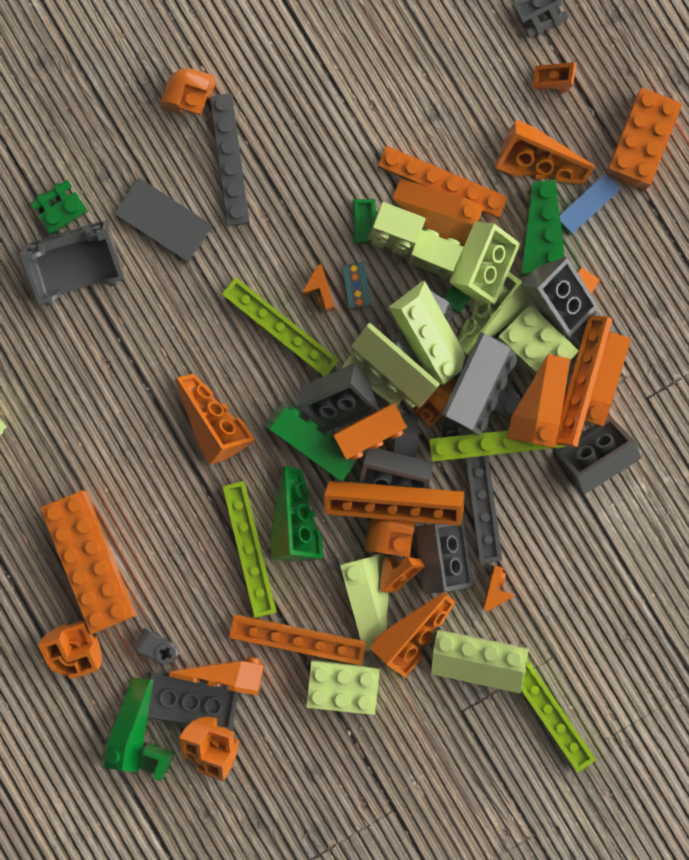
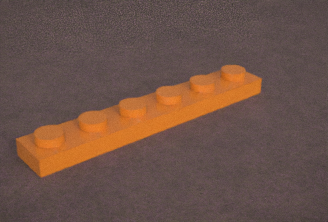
(437, 178)
(583, 380)
(297, 639)

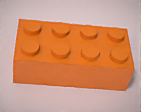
(643, 139)

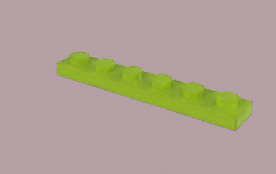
(280, 327)
(476, 446)
(249, 549)
(555, 720)

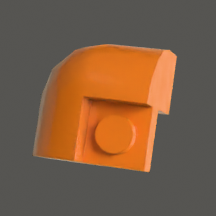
(187, 91)
(389, 537)
(71, 650)
(209, 747)

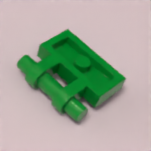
(63, 212)

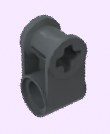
(153, 644)

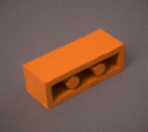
(370, 432)

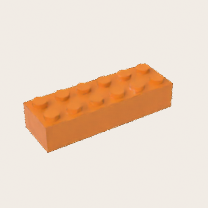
(88, 561)

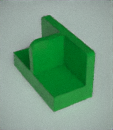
(156, 760)

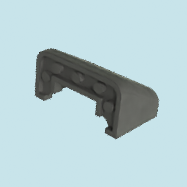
(71, 261)

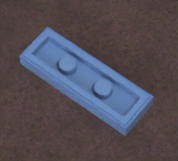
(588, 203)

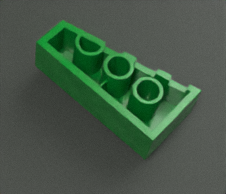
(543, 228)
(309, 441)

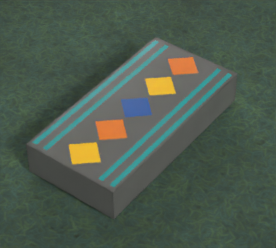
(356, 285)

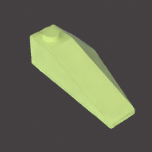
(494, 317)
(366, 599)

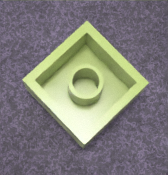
(436, 253)

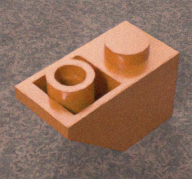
(436, 403)

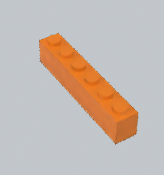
(394, 503)

